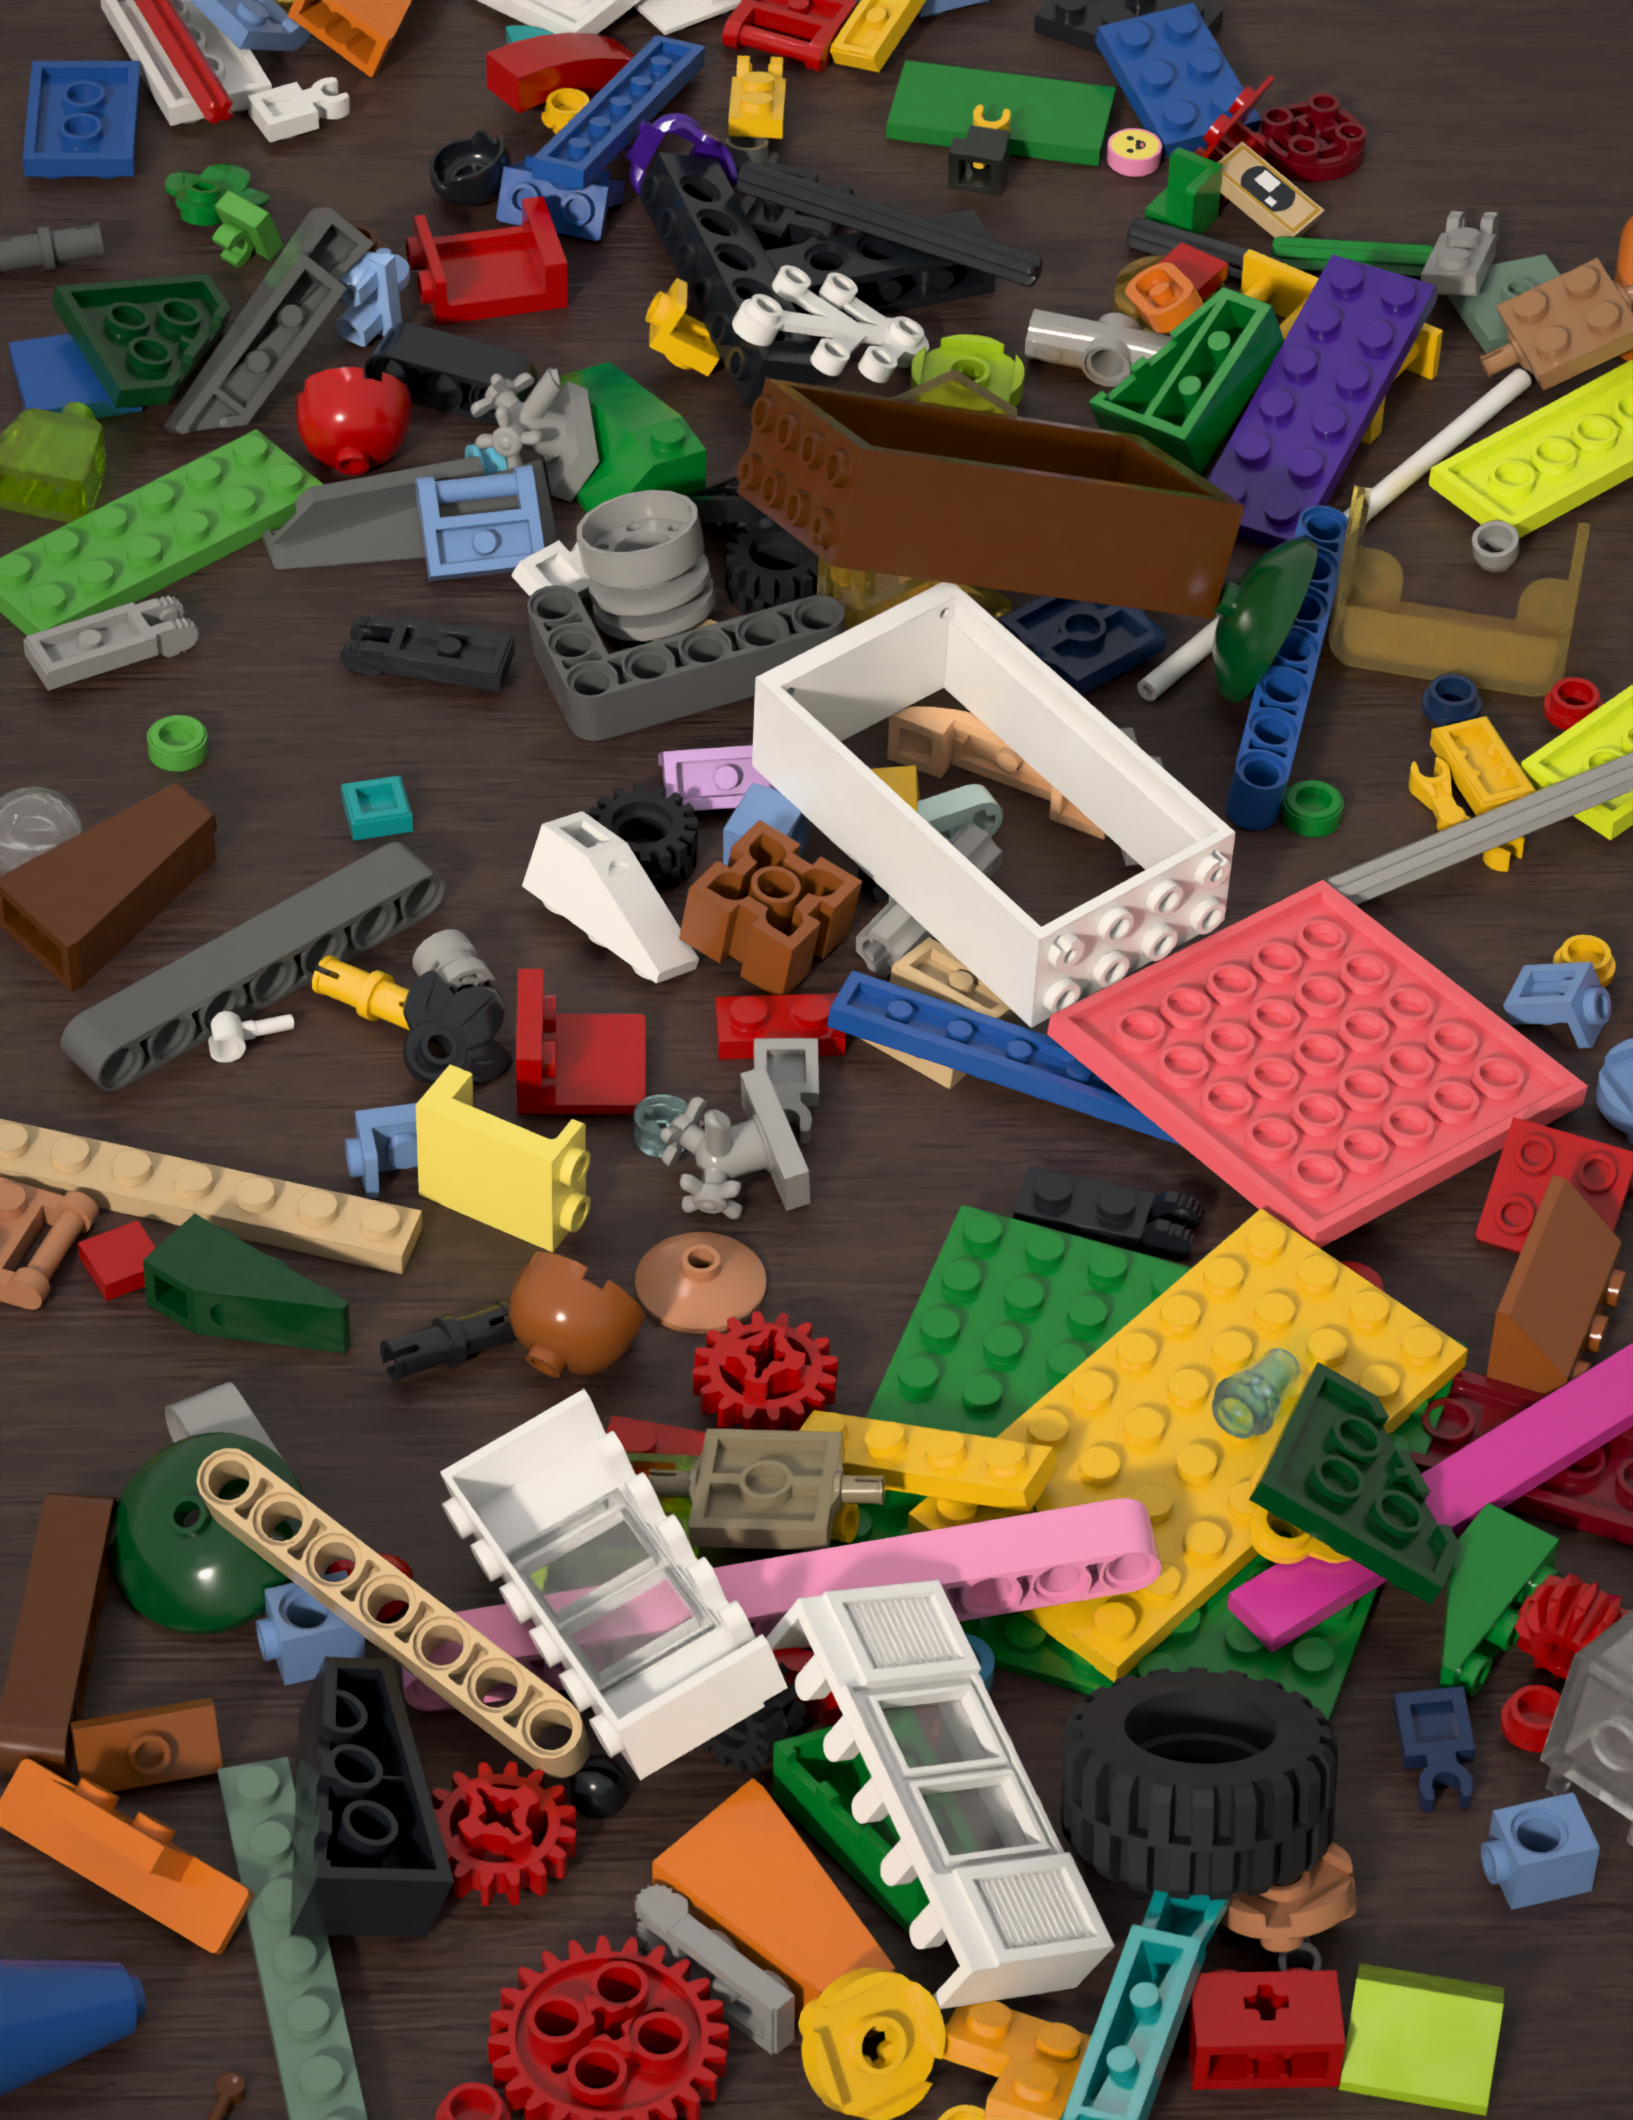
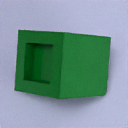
(1191, 194)

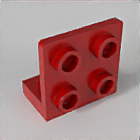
(575, 1058)
(1524, 1171)

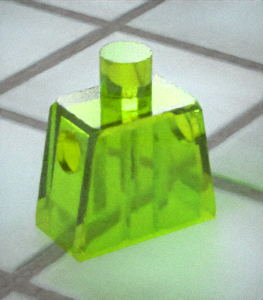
(52, 463)

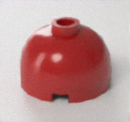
(353, 418)

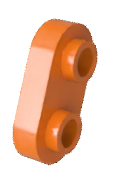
(1163, 296)

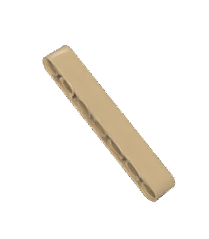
(411, 1638)

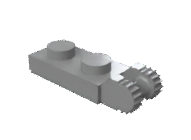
(1462, 255)
(110, 641)
(751, 1998)

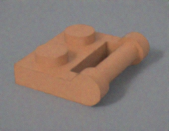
(21, 1217)

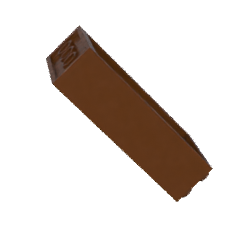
(987, 499)

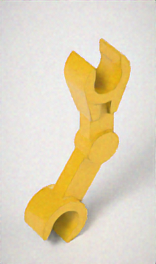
(1437, 795)

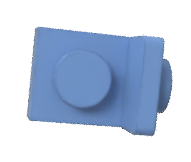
(1561, 995)
(382, 1143)

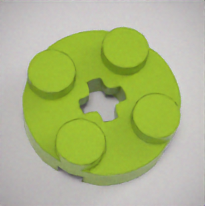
(975, 358)

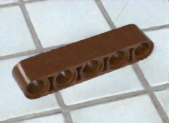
(56, 1632)

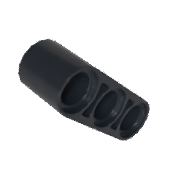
(445, 368)

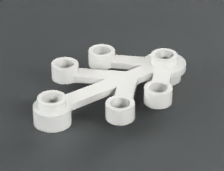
(892, 339)

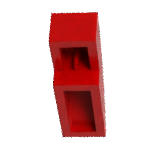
(537, 66)

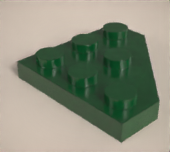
(143, 332)
(1353, 1489)

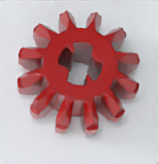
(1564, 1619)

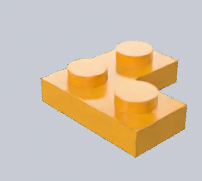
(1029, 2055)

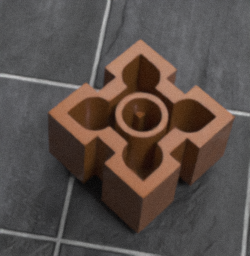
(770, 909)

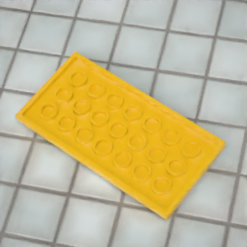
(1145, 1430)

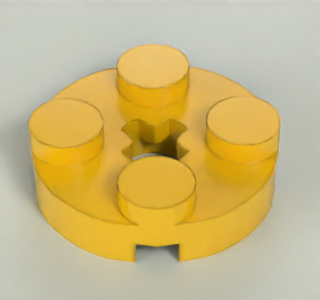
(834, 2036)

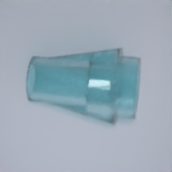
(1253, 1396)

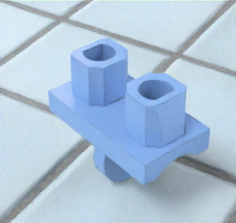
(372, 296)

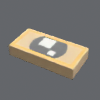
(1266, 194)

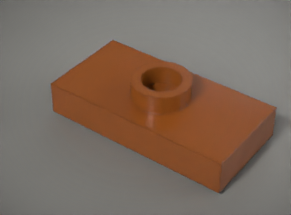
(148, 1745)

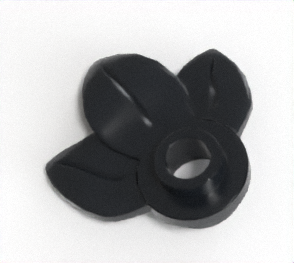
(458, 1025)

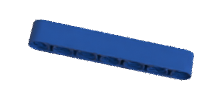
(1284, 689)

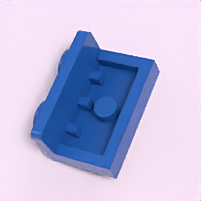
(572, 212)

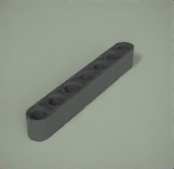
(252, 965)

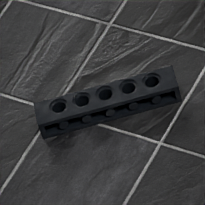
(723, 267)

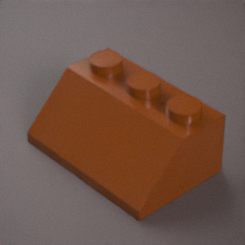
(1557, 1295)

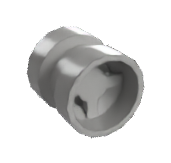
(455, 961)

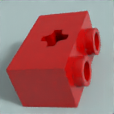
(1265, 2030)

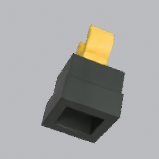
(981, 158)

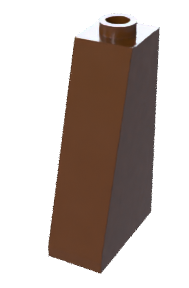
(107, 883)

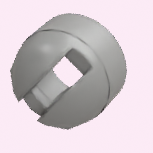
(1502, 543)

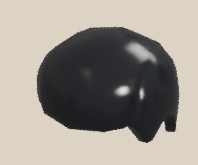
(470, 169)

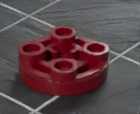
(1313, 139)

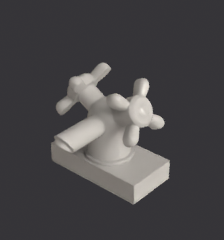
(549, 422)
(738, 1150)

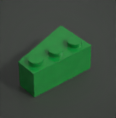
(1197, 381)

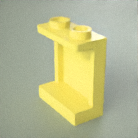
(499, 1169)

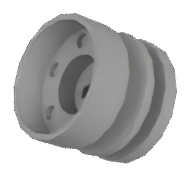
(646, 565)

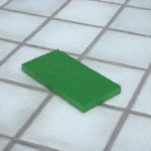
(1046, 120)

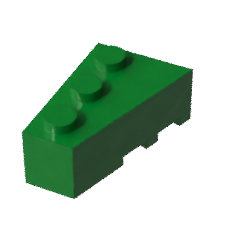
(821, 1800)

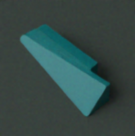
(1144, 2009)

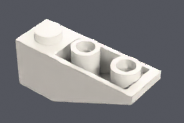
(604, 891)

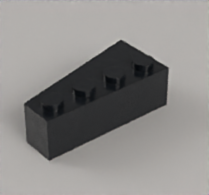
(363, 1811)

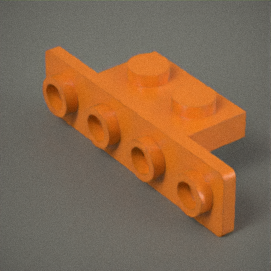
(123, 1854)

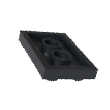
(1078, 20)

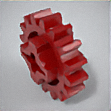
(764, 1374)
(500, 1831)

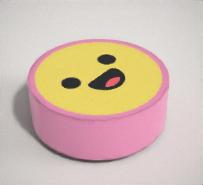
(1134, 152)

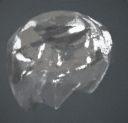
(33, 823)

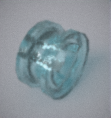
(647, 1115)

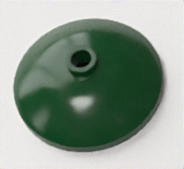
(1259, 615)
(198, 1574)

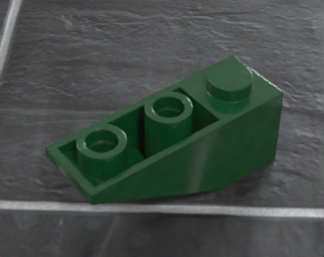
(236, 1292)

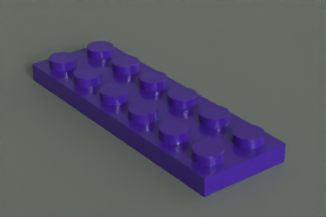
(1320, 395)

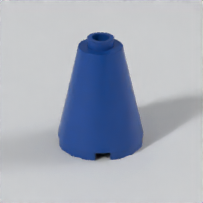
(61, 2014)

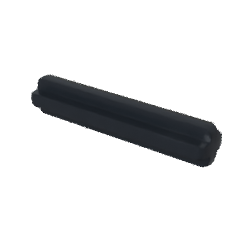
(1161, 239)

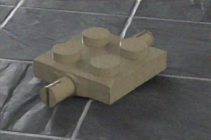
(767, 1489)

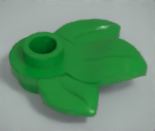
(199, 193)

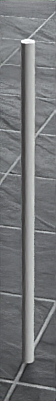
(1382, 495)

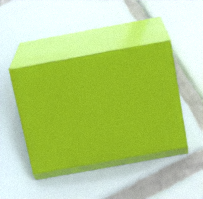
(1422, 2039)

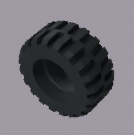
(1198, 1783)

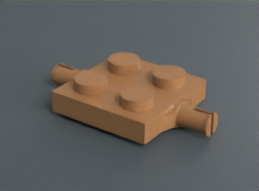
(1565, 326)

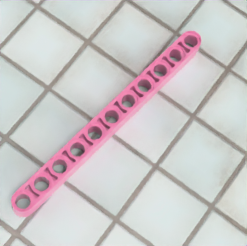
(981, 1566)

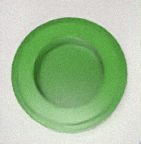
(177, 743)

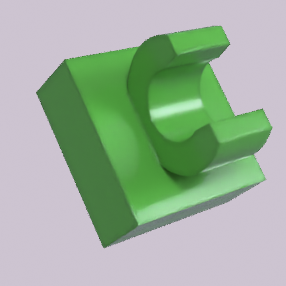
(245, 230)

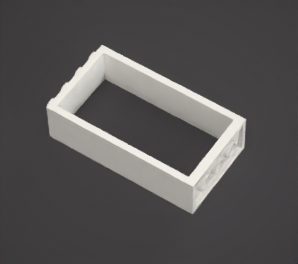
(958, 646)

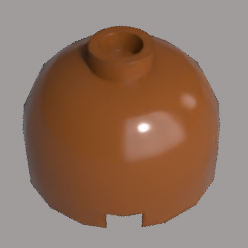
(569, 1319)

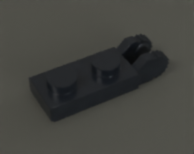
(428, 651)
(1110, 1213)

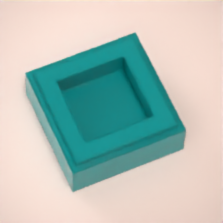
(377, 807)

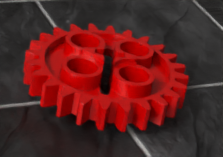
(606, 2039)

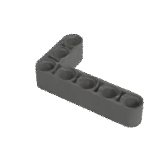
(671, 676)

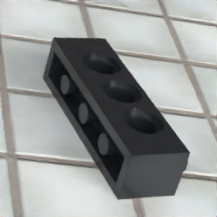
(886, 273)

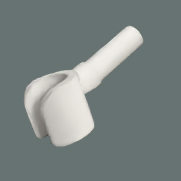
(230, 1033)

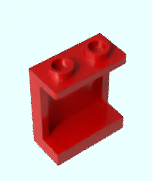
(490, 269)

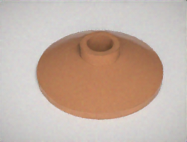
(700, 1282)

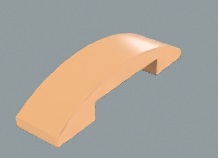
(947, 737)

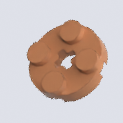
(1300, 1908)

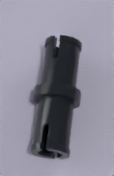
(447, 1341)

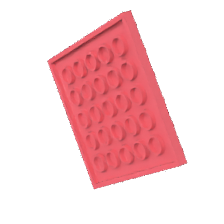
(1316, 1063)

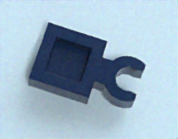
(1436, 1735)

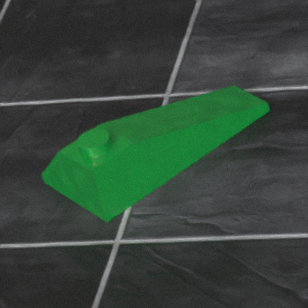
(637, 440)

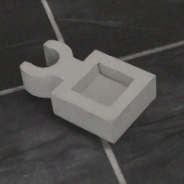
(794, 1075)

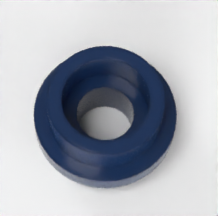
(1451, 700)

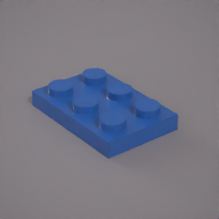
(1172, 75)
(82, 119)

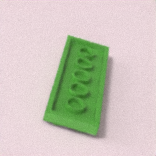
(153, 535)

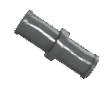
(51, 247)

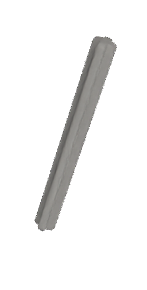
(1485, 831)

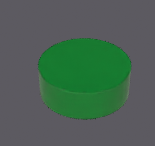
(1312, 808)

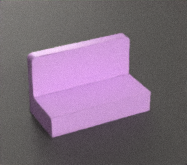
(710, 776)

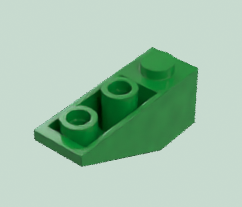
(1486, 1587)

